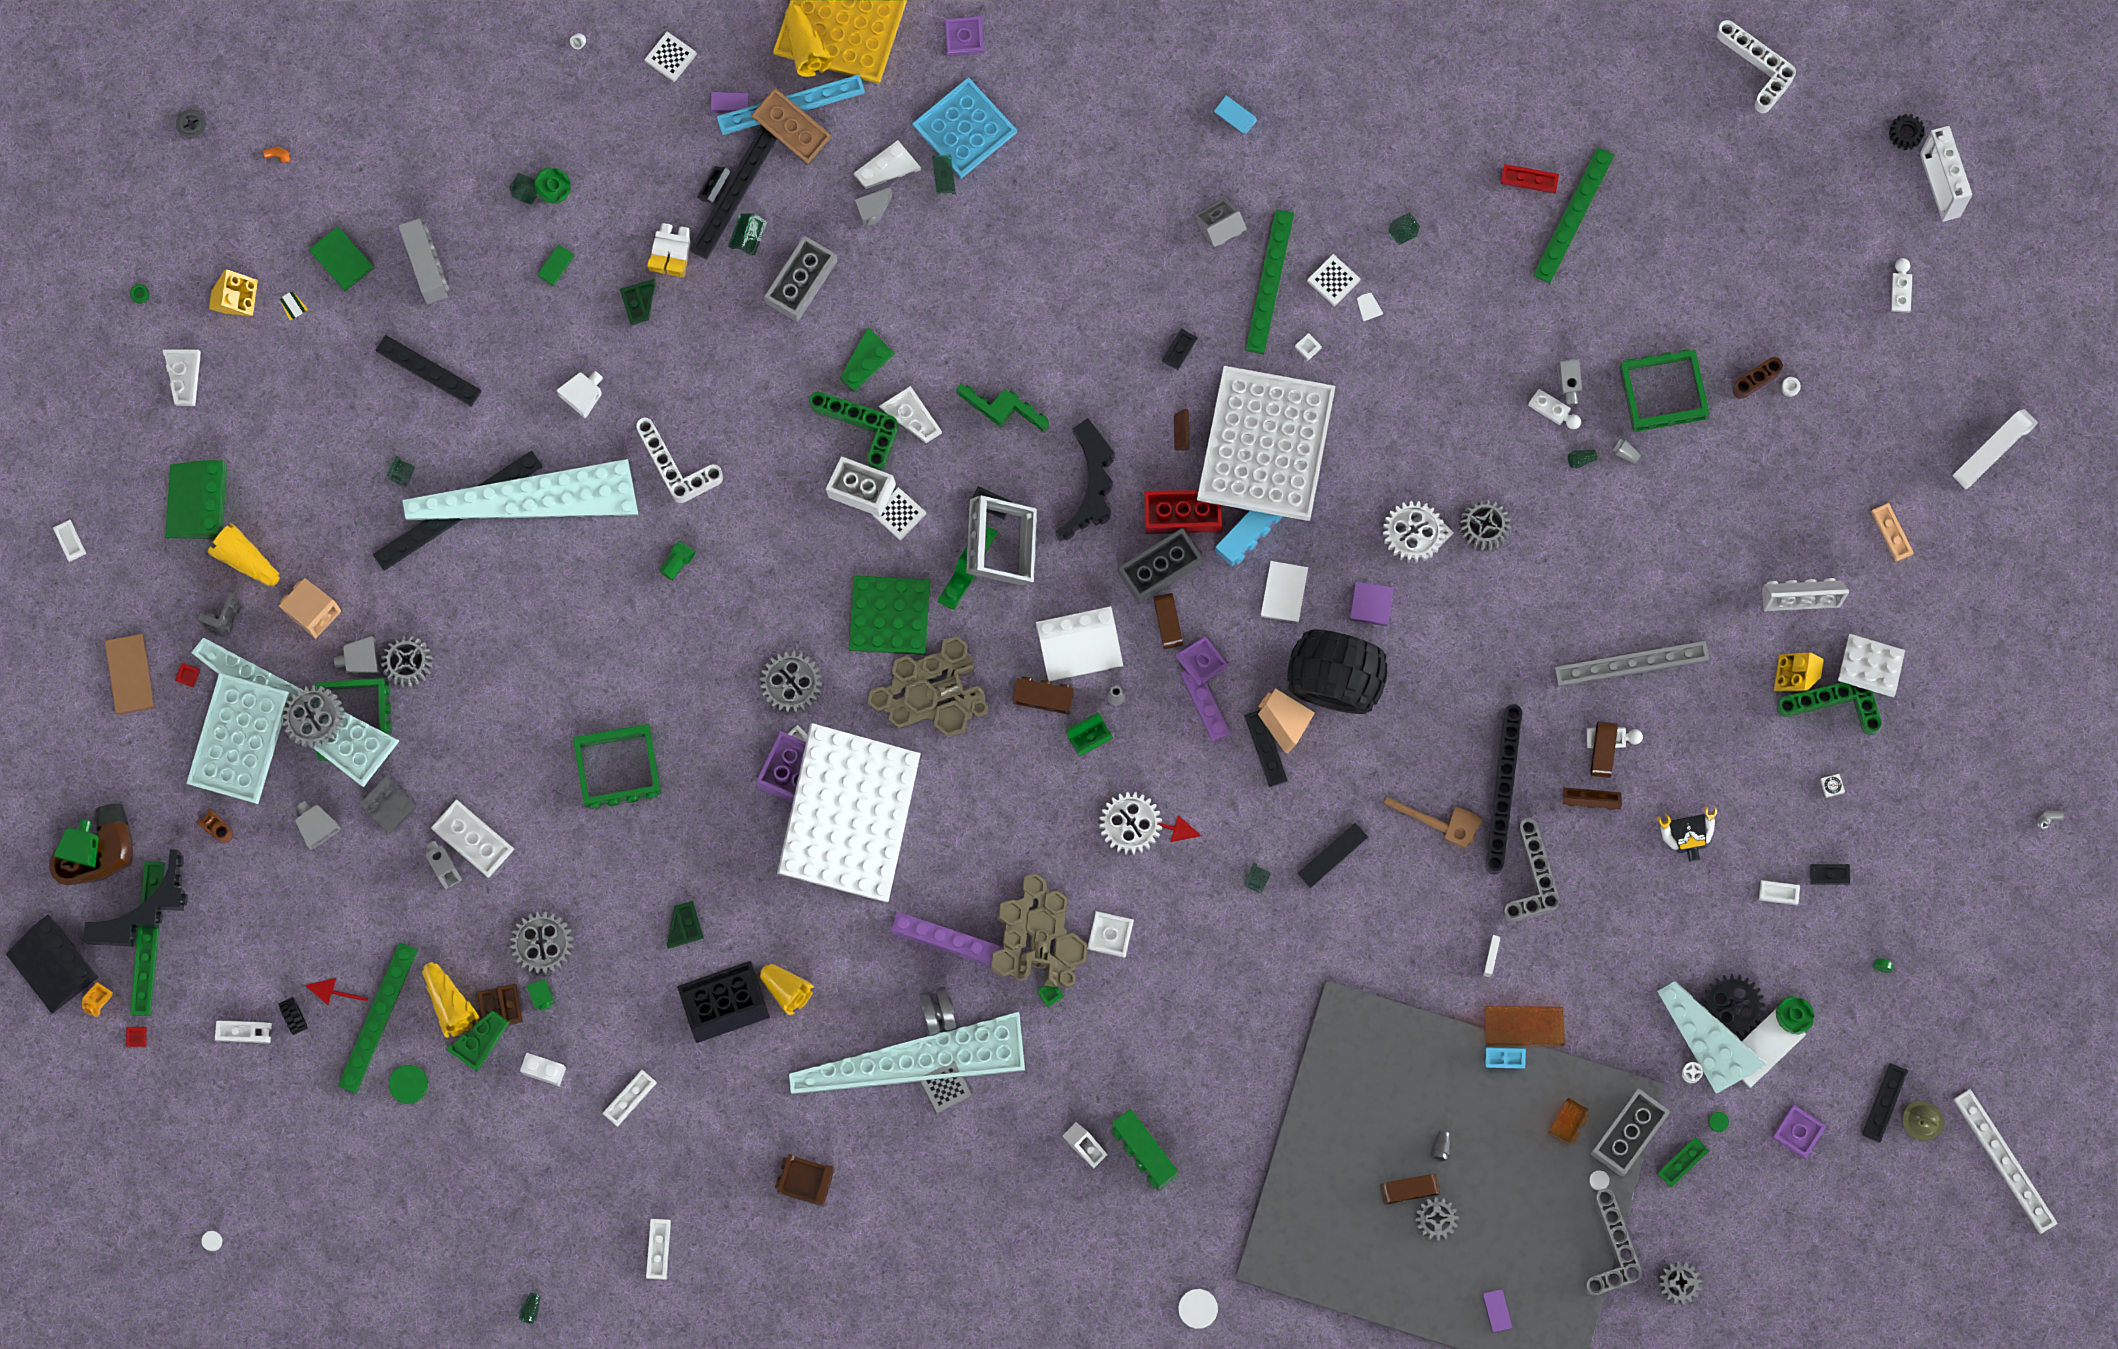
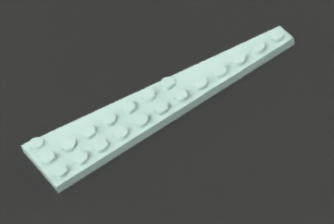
(573, 492)
(357, 748)
(976, 1049)

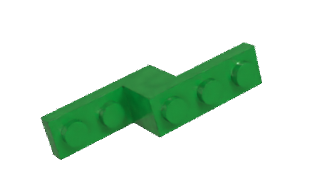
(1003, 407)
(961, 580)

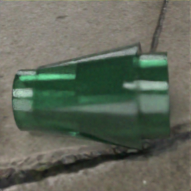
(1581, 458)
(530, 1308)

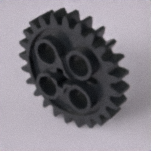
(1728, 988)

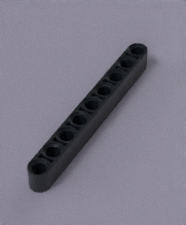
(1507, 780)

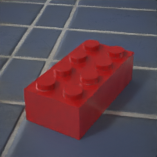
(1179, 509)

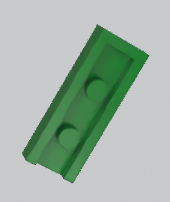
(1683, 1162)

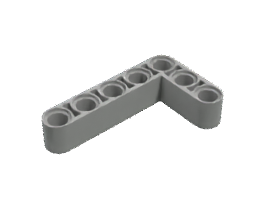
(1537, 875)
(1617, 1246)

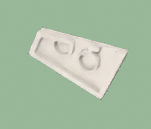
(887, 165)
(183, 373)
(912, 415)

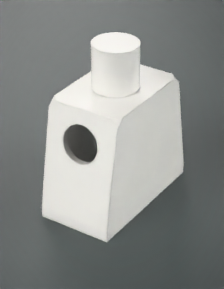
(581, 392)

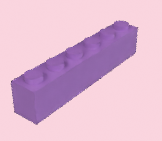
(943, 939)

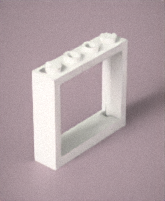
(1945, 173)

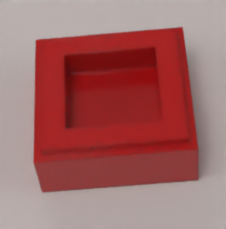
(187, 675)
(136, 1036)

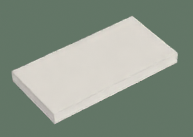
(472, 838)
(1770, 1044)

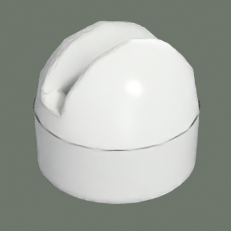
(577, 41)

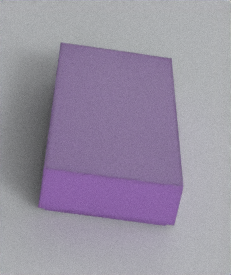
(728, 101)
(1497, 1311)

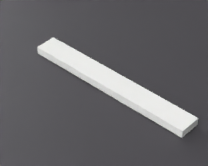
(2005, 1161)

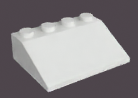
(1803, 595)
(1079, 644)

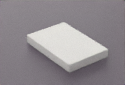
(1284, 592)

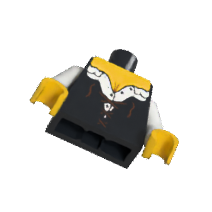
(1689, 833)

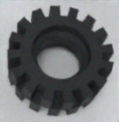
(1906, 121)
(293, 1016)

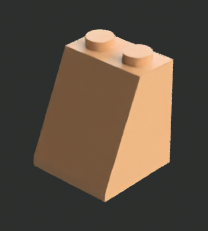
(309, 607)
(1284, 718)

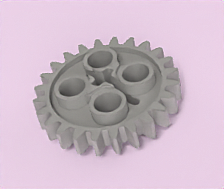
(804, 672)
(327, 707)
(524, 946)

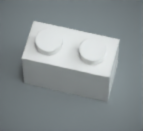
(543, 1069)

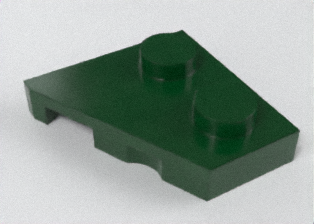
(638, 301)
(684, 926)

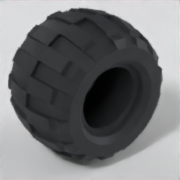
(1337, 671)

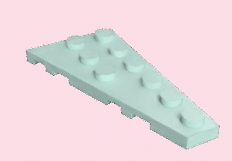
(1715, 1047)

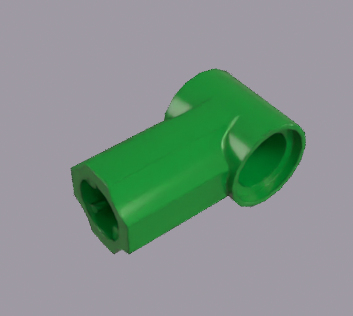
(679, 556)

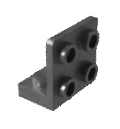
(224, 623)
(387, 805)

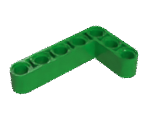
(860, 421)
(1835, 699)

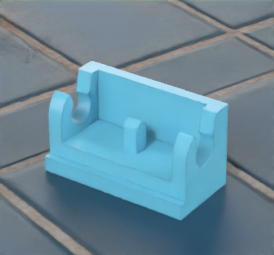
(1235, 115)
(1505, 1057)

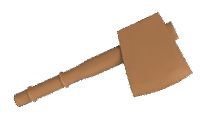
(1458, 832)

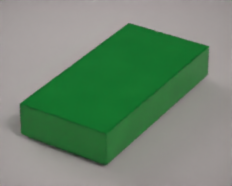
(555, 265)

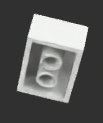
(860, 486)

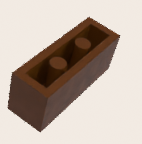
(1043, 695)

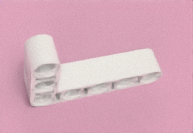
(1760, 61)
(2017, 426)
(670, 467)

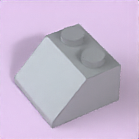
(1220, 222)

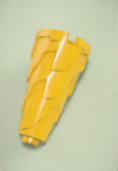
(807, 47)
(243, 556)
(451, 1007)

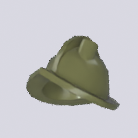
(1923, 1120)

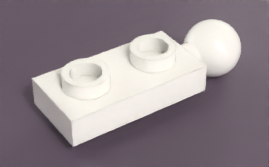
(1901, 287)
(1554, 409)
(1634, 737)

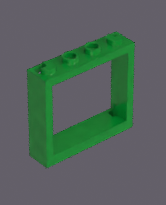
(1668, 419)
(384, 707)
(613, 736)

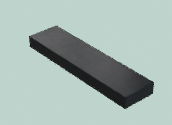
(1266, 750)
(1332, 855)
(1884, 1103)

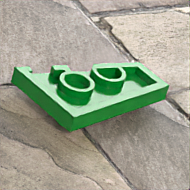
(866, 360)
(478, 1043)

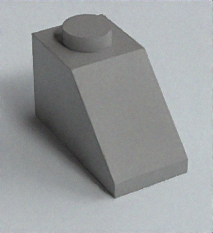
(873, 206)

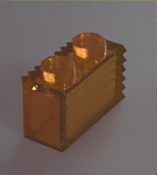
(1568, 1122)

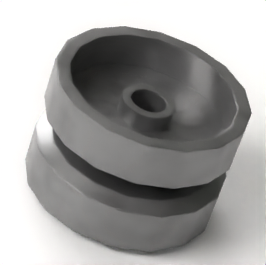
(938, 1010)

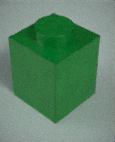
(541, 995)

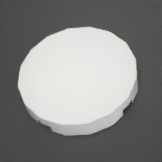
(1198, 1308)

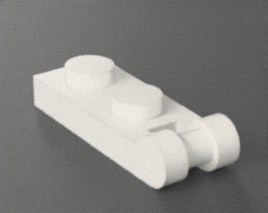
(242, 1031)

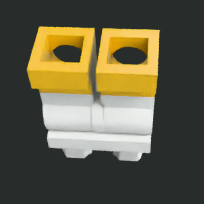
(672, 249)

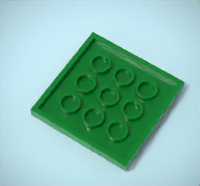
(889, 615)

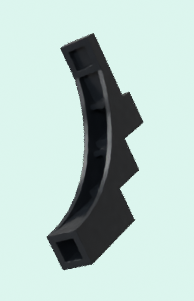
(1093, 507)
(166, 897)

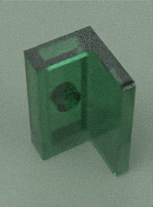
(943, 174)
(748, 233)

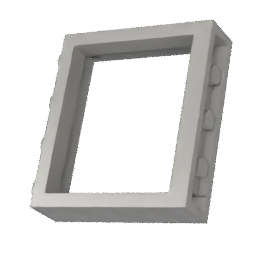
(976, 540)

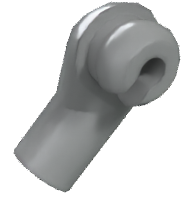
(2047, 817)

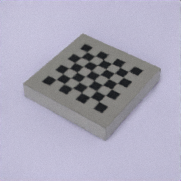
(946, 1091)

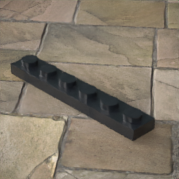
(428, 370)

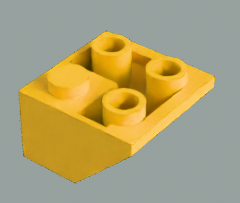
(234, 294)
(1797, 671)

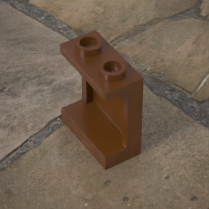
(805, 1180)

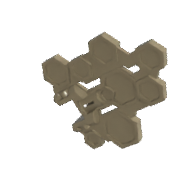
(922, 697)
(1042, 926)

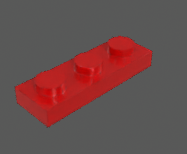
(1529, 178)

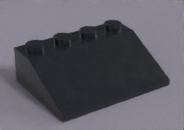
(51, 964)
(723, 1002)

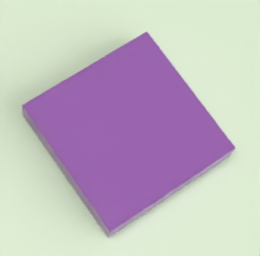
(964, 35)
(1371, 603)
(1202, 660)
(1799, 1131)

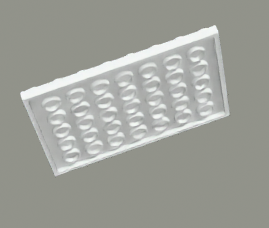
(1266, 443)
(848, 813)

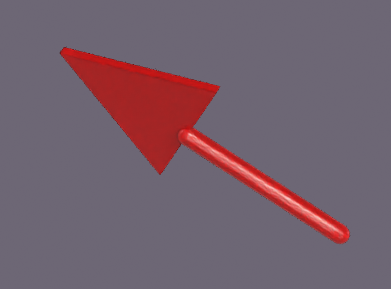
(1181, 830)
(325, 988)

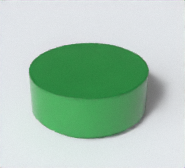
(139, 293)
(1883, 965)
(1718, 1122)

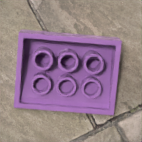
(782, 767)

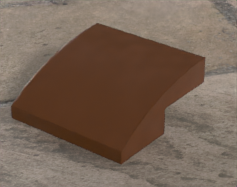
(503, 1001)

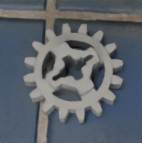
(1437, 1228)
(1671, 1284)

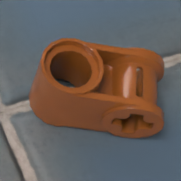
(213, 824)

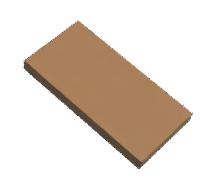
(791, 125)
(129, 674)

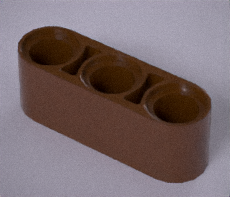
(1763, 371)
(1168, 621)
(1603, 749)
(1410, 1189)

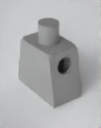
(1569, 372)
(359, 658)
(315, 825)
(442, 865)

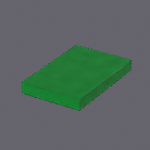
(341, 258)

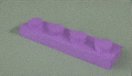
(1206, 707)

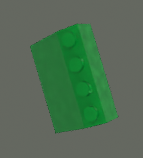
(196, 499)

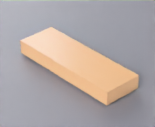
(1892, 532)

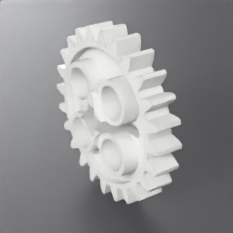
(1424, 544)
(1116, 832)

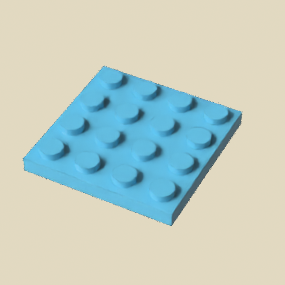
(965, 127)

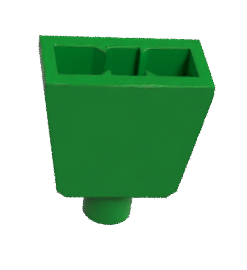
(78, 845)

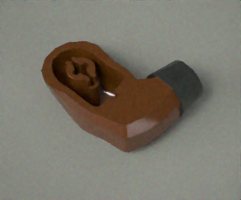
(113, 850)

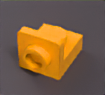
(96, 999)

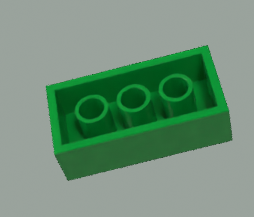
(1144, 1149)

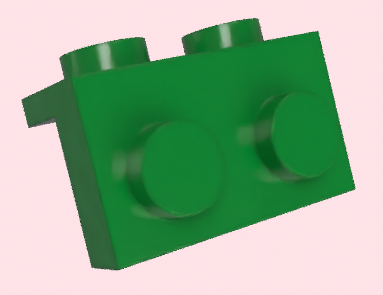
(1088, 734)

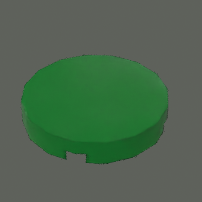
(552, 185)
(1795, 1015)
(408, 1084)

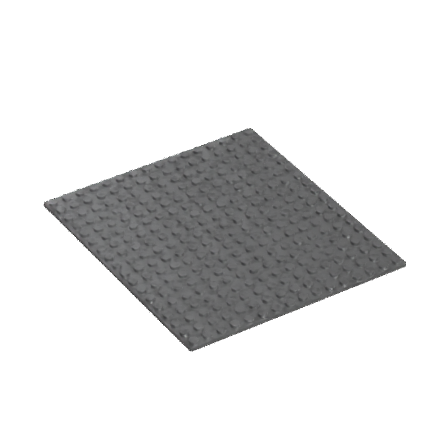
(1368, 1113)

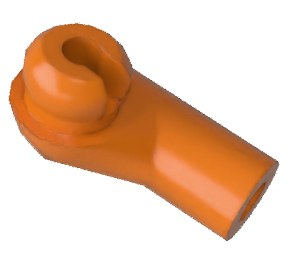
(279, 152)

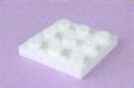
(1871, 665)

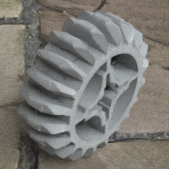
(1479, 521)
(401, 666)

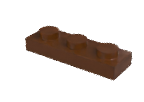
(1592, 798)

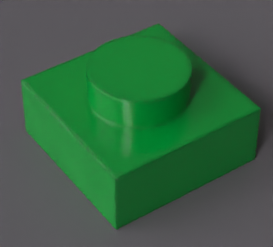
(1050, 995)

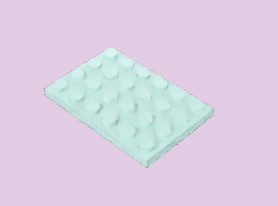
(238, 738)

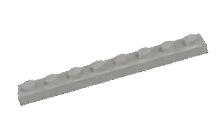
(1631, 664)

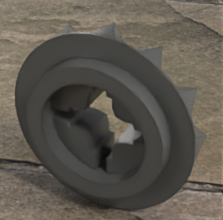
(194, 116)

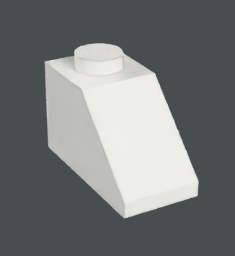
(1085, 1145)

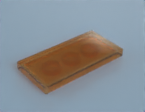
(1524, 1025)

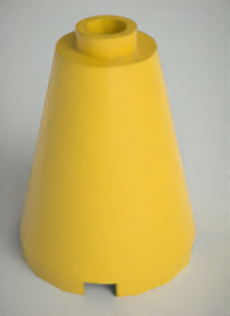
(786, 987)

